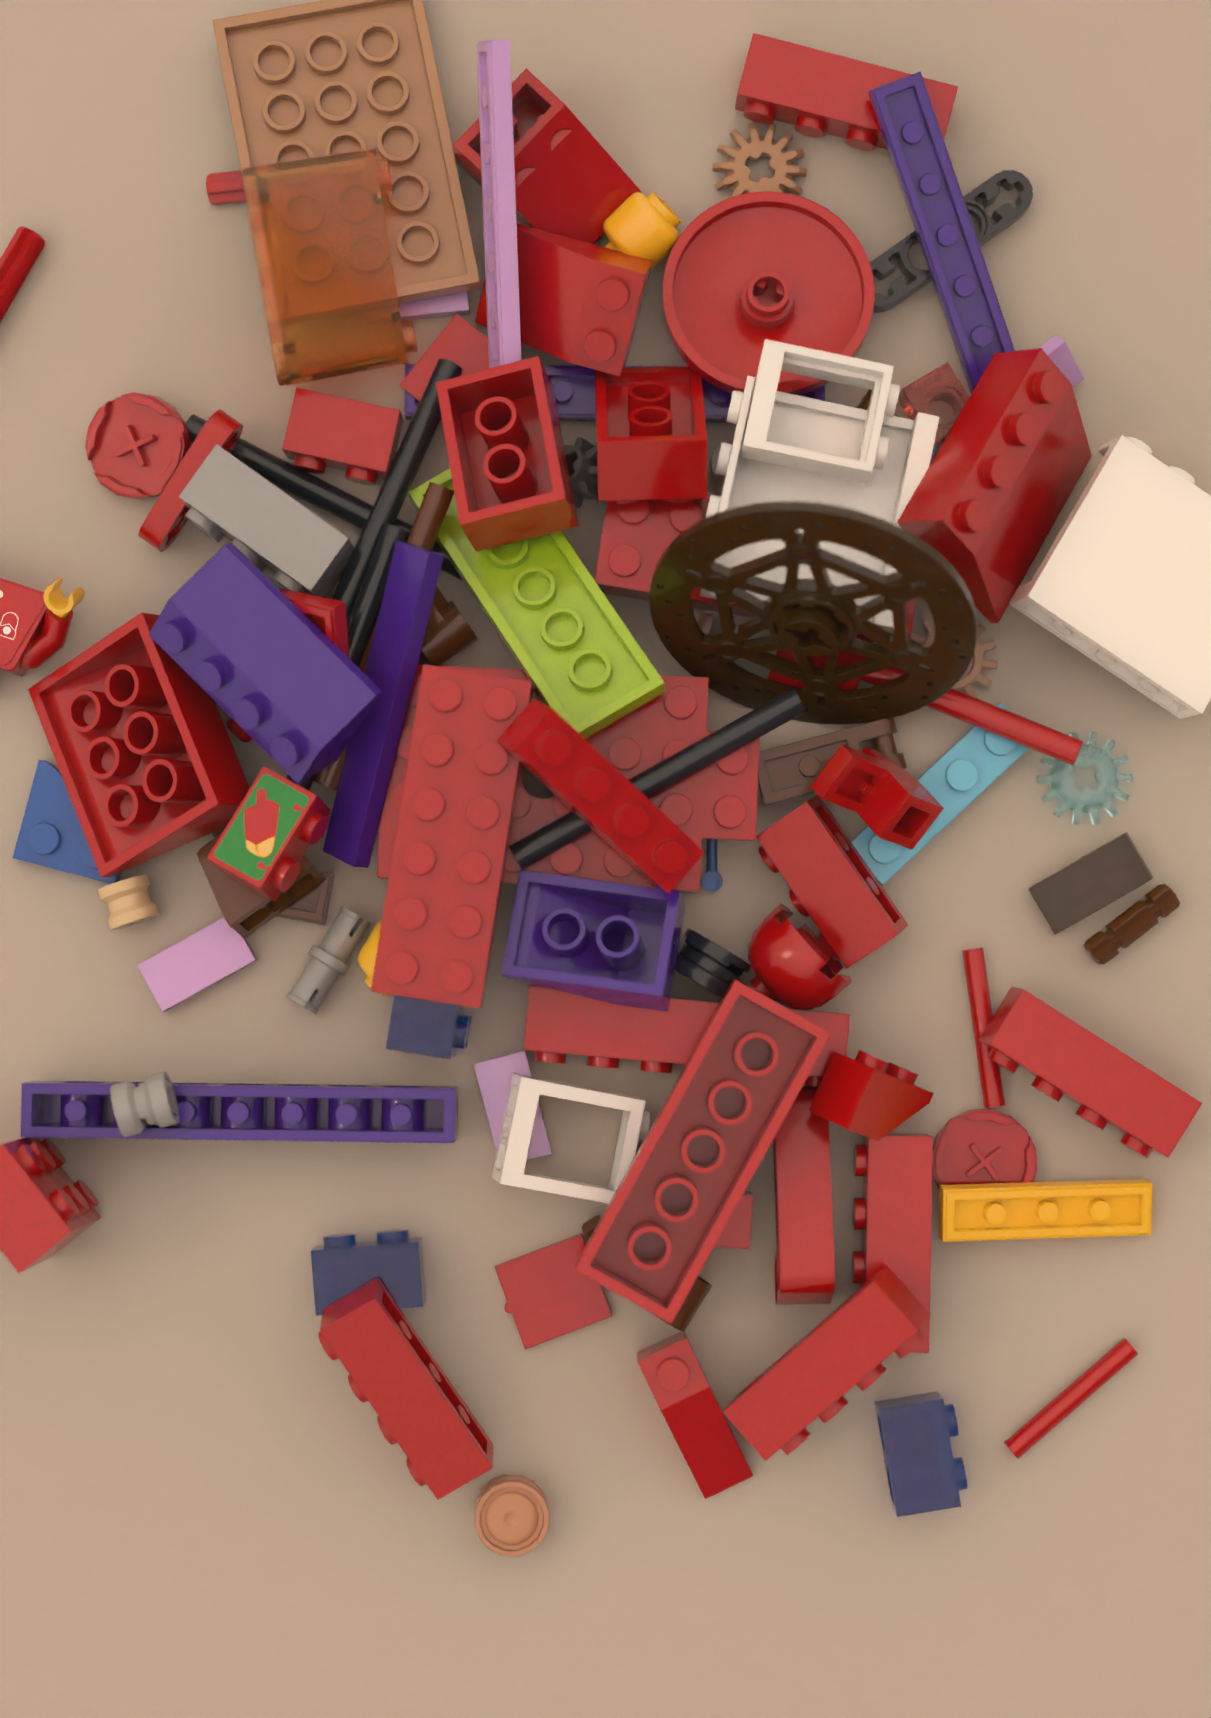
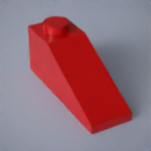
(693, 1414)

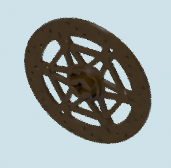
(814, 613)

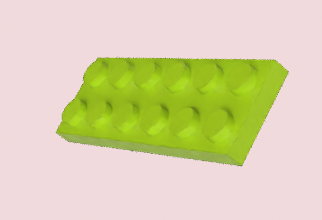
(553, 622)

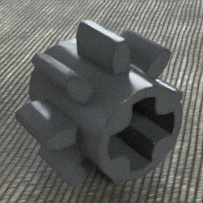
(582, 470)

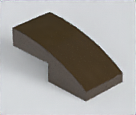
(1090, 883)

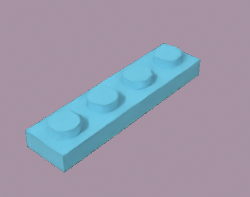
(954, 783)

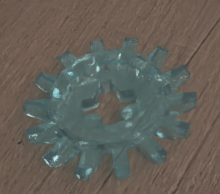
(1088, 799)

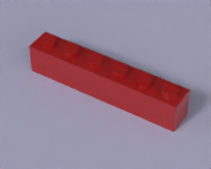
(607, 1032)

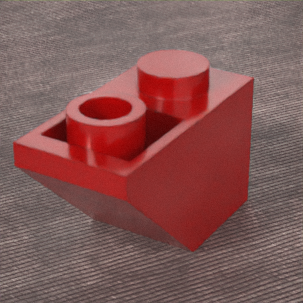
(868, 1095)

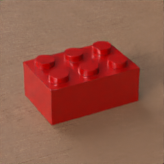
(506, 454)
(39, 1202)

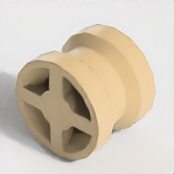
(128, 902)

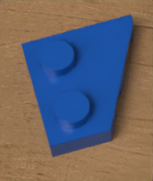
(52, 830)

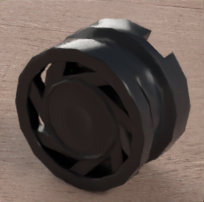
(709, 963)

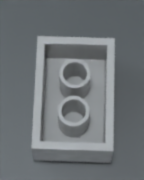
(266, 525)

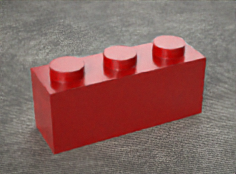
(830, 882)

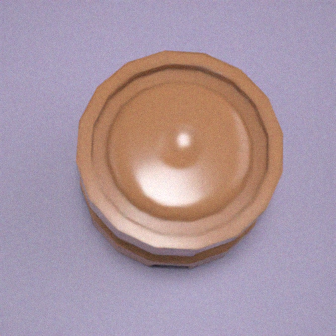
(511, 1515)

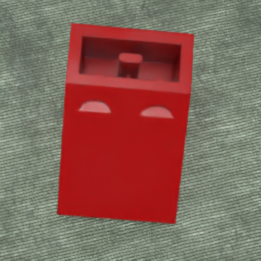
(561, 170)

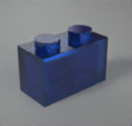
(427, 1027)
(346, 1265)
(919, 1453)

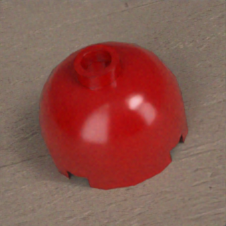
(793, 963)

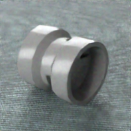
(148, 1103)

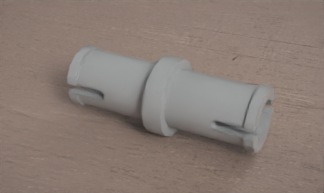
(328, 960)

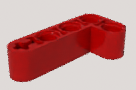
(803, 1207)

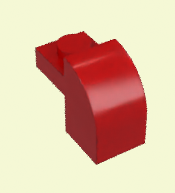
(880, 793)

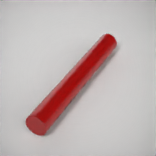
(981, 1015)
(1071, 1398)

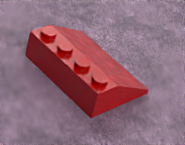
(1002, 476)
(138, 748)

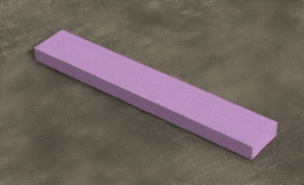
(499, 201)

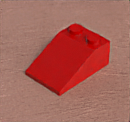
(576, 299)
(651, 435)

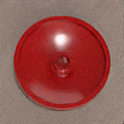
(760, 273)

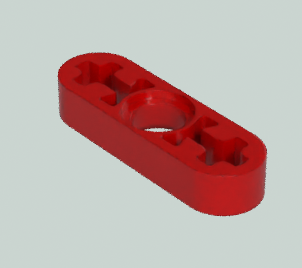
(169, 511)

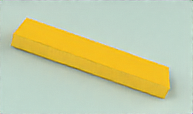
(1045, 1210)

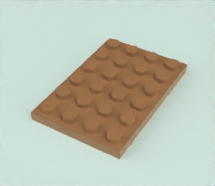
(352, 81)

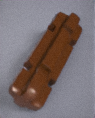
(1132, 924)

